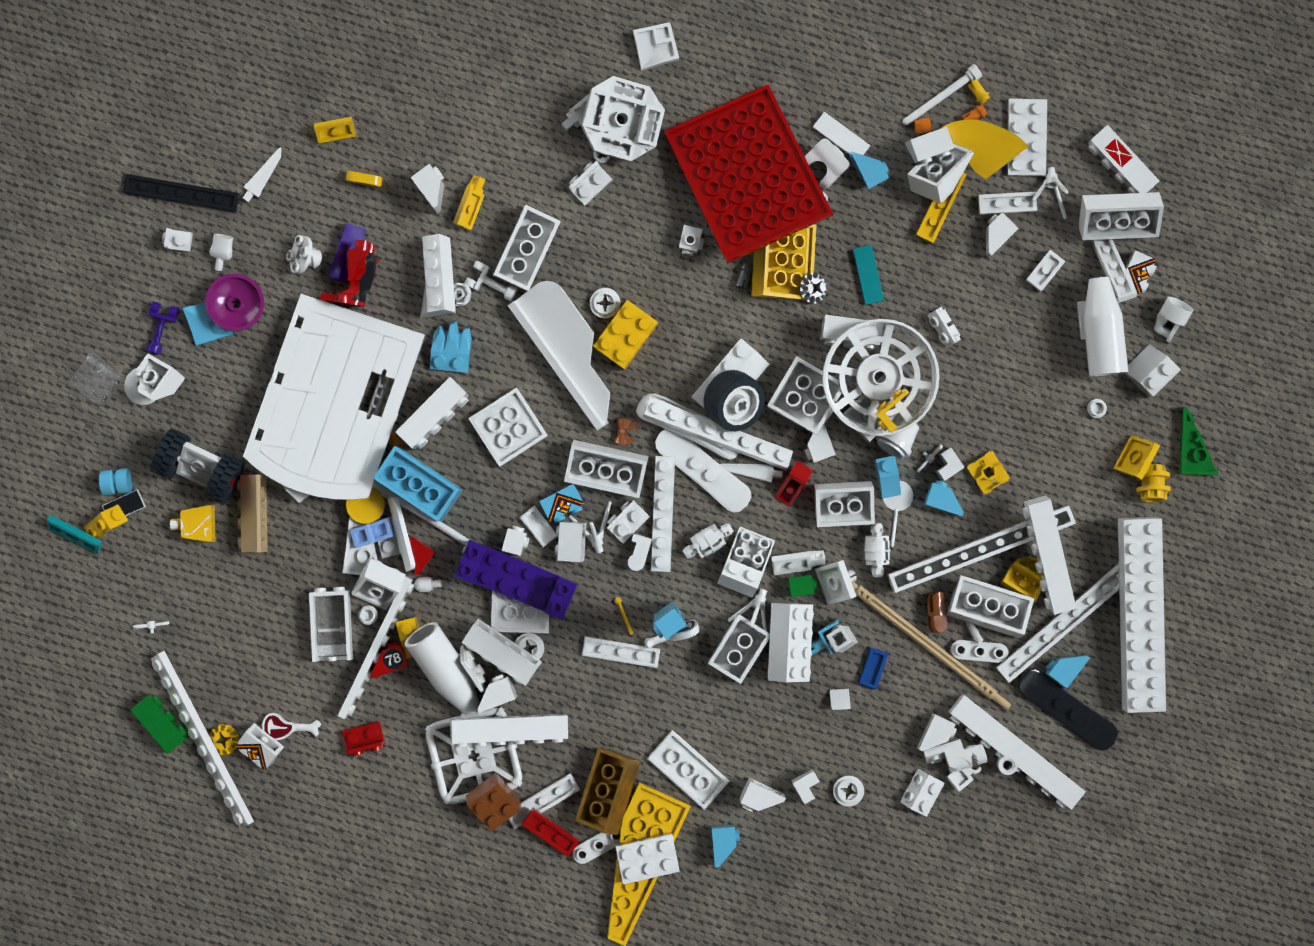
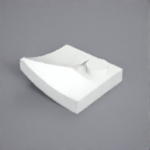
(655, 46)

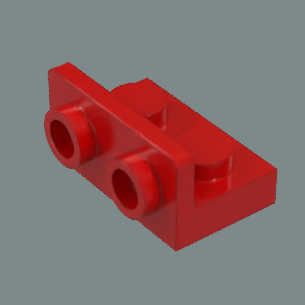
(363, 738)

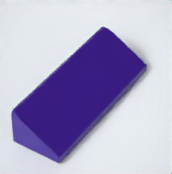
(339, 266)

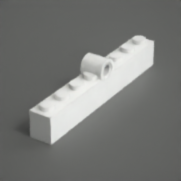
(1017, 752)

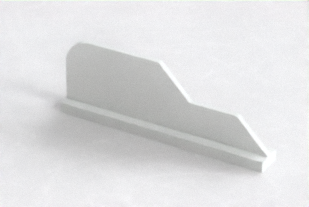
(566, 344)

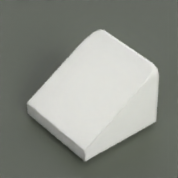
(839, 699)

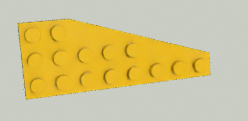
(646, 816)

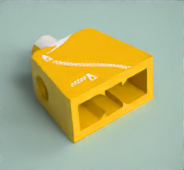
(196, 523)

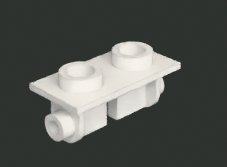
(939, 320)

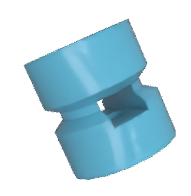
(118, 481)

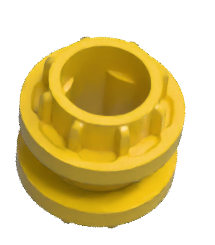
(1153, 484)

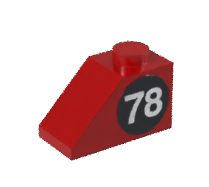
(390, 660)

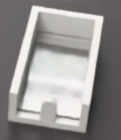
(330, 624)

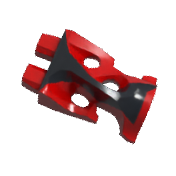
(361, 273)

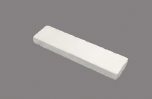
(1114, 269)
(620, 652)
(546, 798)

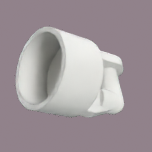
(1174, 311)

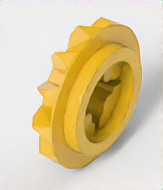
(226, 731)

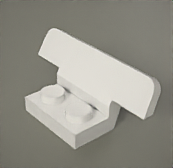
(400, 542)

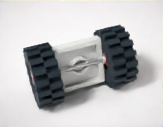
(181, 457)

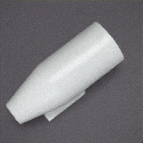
(1102, 329)
(449, 673)

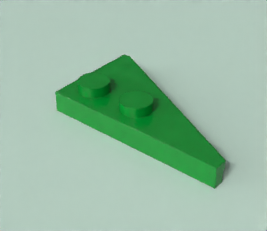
(1193, 453)

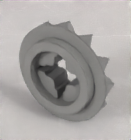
(806, 288)

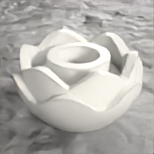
(466, 294)

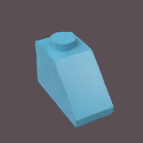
(869, 169)
(888, 476)
(942, 498)
(1065, 669)
(724, 842)

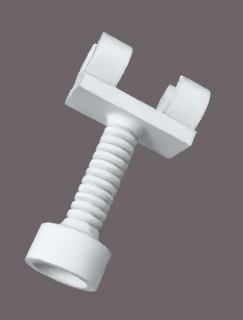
(509, 292)

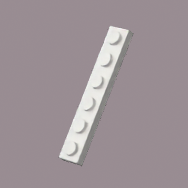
(663, 513)

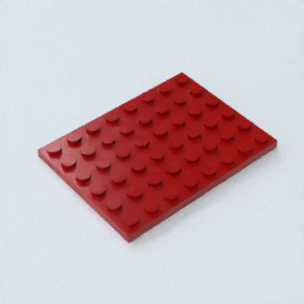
(748, 173)

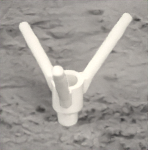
(1053, 182)
(596, 537)
(759, 604)

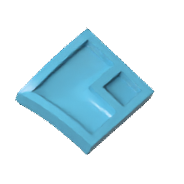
(202, 326)

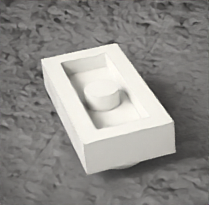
(1045, 270)

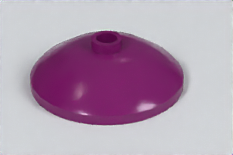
(230, 289)

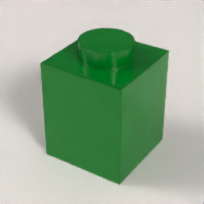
(802, 585)

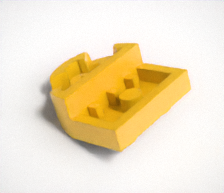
(1023, 577)

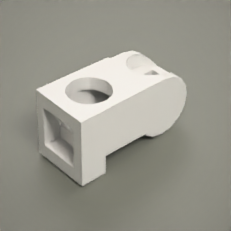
(640, 552)

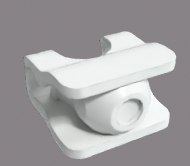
(833, 159)

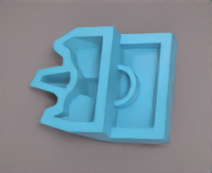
(451, 349)

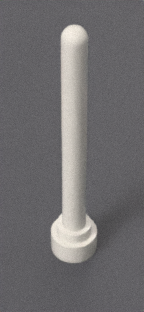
(972, 74)

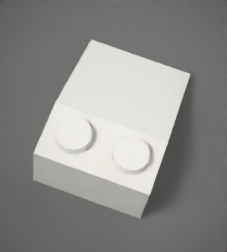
(940, 176)

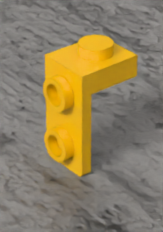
(885, 422)
(105, 522)

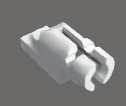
(955, 755)

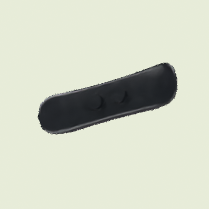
(1068, 710)

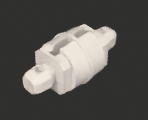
(708, 541)
(877, 550)

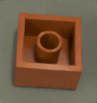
(493, 802)

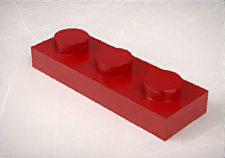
(550, 832)

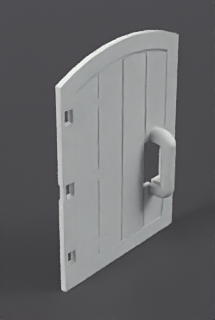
(312, 420)

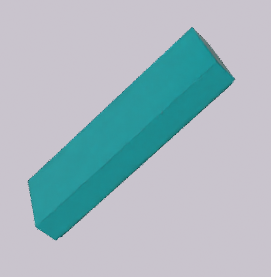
(868, 275)
(74, 534)

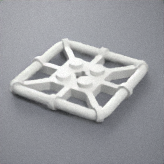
(465, 766)

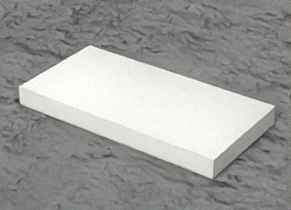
(688, 769)

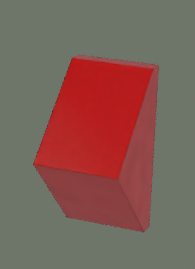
(421, 553)

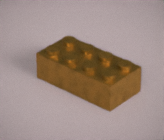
(607, 791)

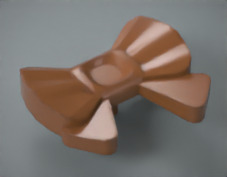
(621, 437)

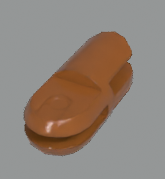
(936, 612)

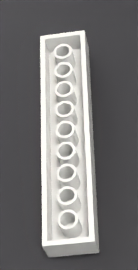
(1142, 614)

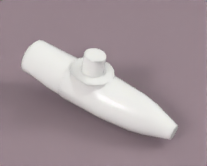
(974, 632)

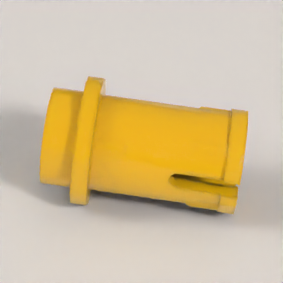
(979, 92)

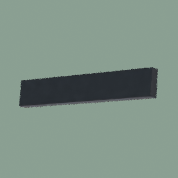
(181, 193)

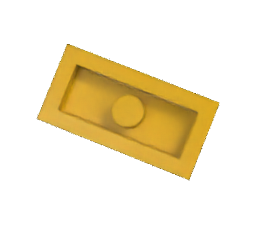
(334, 130)

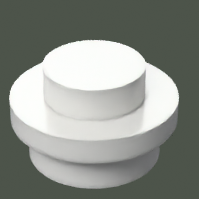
(1096, 408)
(368, 615)

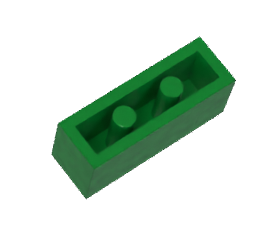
(160, 723)

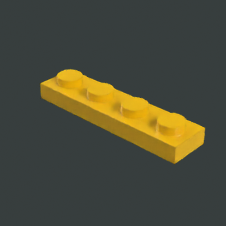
(936, 215)

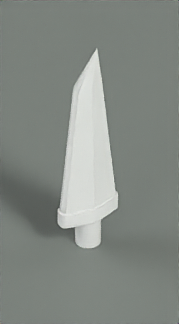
(259, 180)
(758, 471)

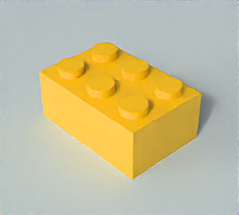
(625, 334)

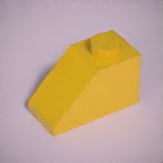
(405, 629)

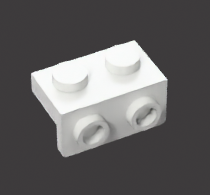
(922, 792)

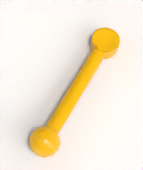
(618, 600)

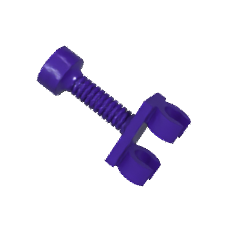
(154, 346)

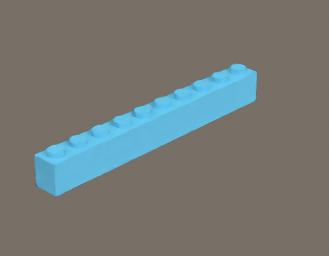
(668, 621)

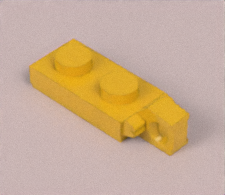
(470, 203)

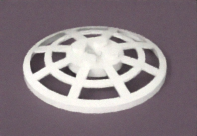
(893, 376)

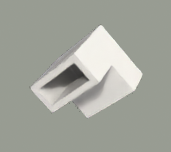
(951, 466)
(803, 785)

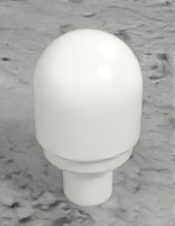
(426, 584)

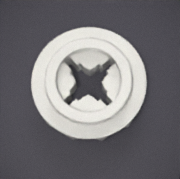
(611, 296)
(534, 640)
(852, 799)

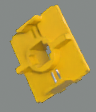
(999, 474)

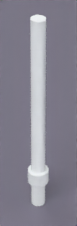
(440, 525)

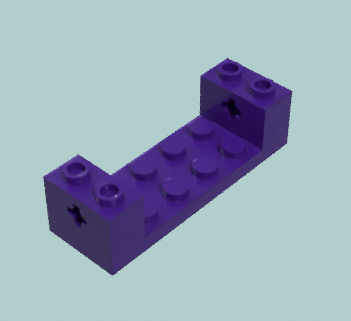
(516, 579)

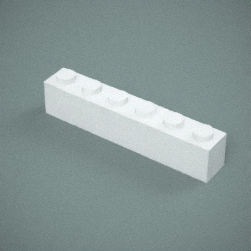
(1049, 554)
(509, 728)

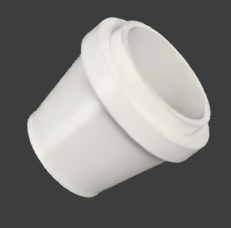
(899, 443)

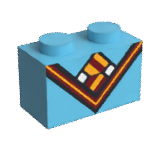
(561, 503)

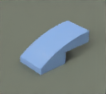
(372, 533)

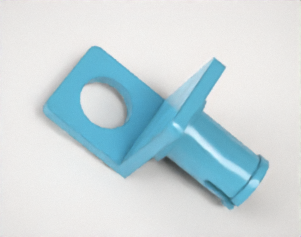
(822, 642)

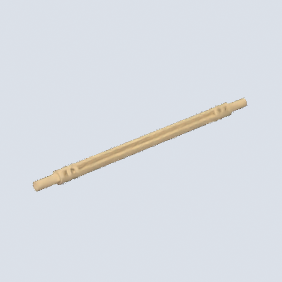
(929, 645)

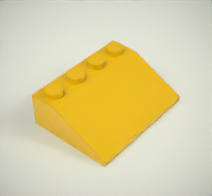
(783, 265)

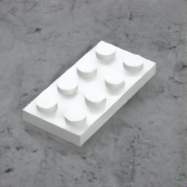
(1028, 121)

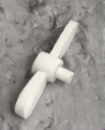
(929, 458)
(150, 625)

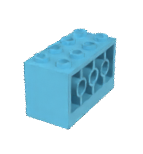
(418, 484)

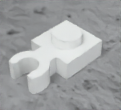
(962, 778)

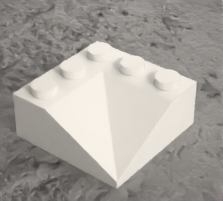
(802, 396)

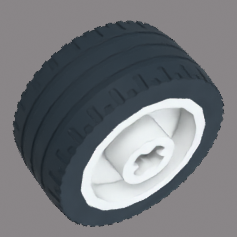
(734, 400)

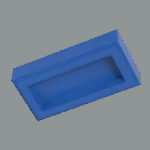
(873, 668)

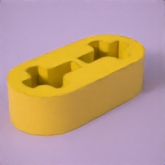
(364, 179)

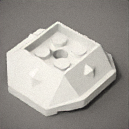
(641, 119)

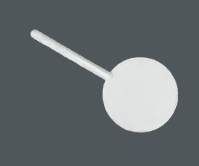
(899, 503)

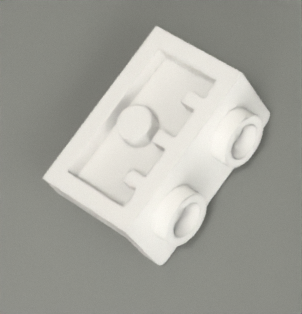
(589, 183)
(628, 521)

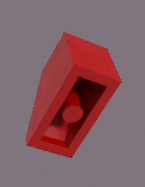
(793, 483)

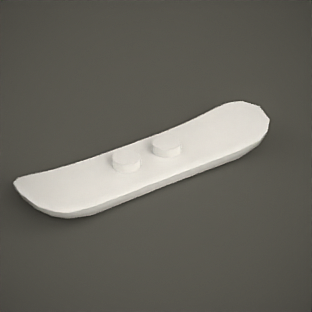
(722, 451)
(704, 470)

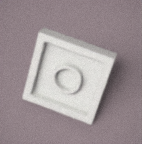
(836, 582)

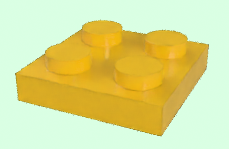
(1136, 457)

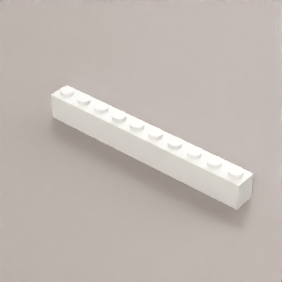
(970, 553)

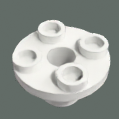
(303, 255)

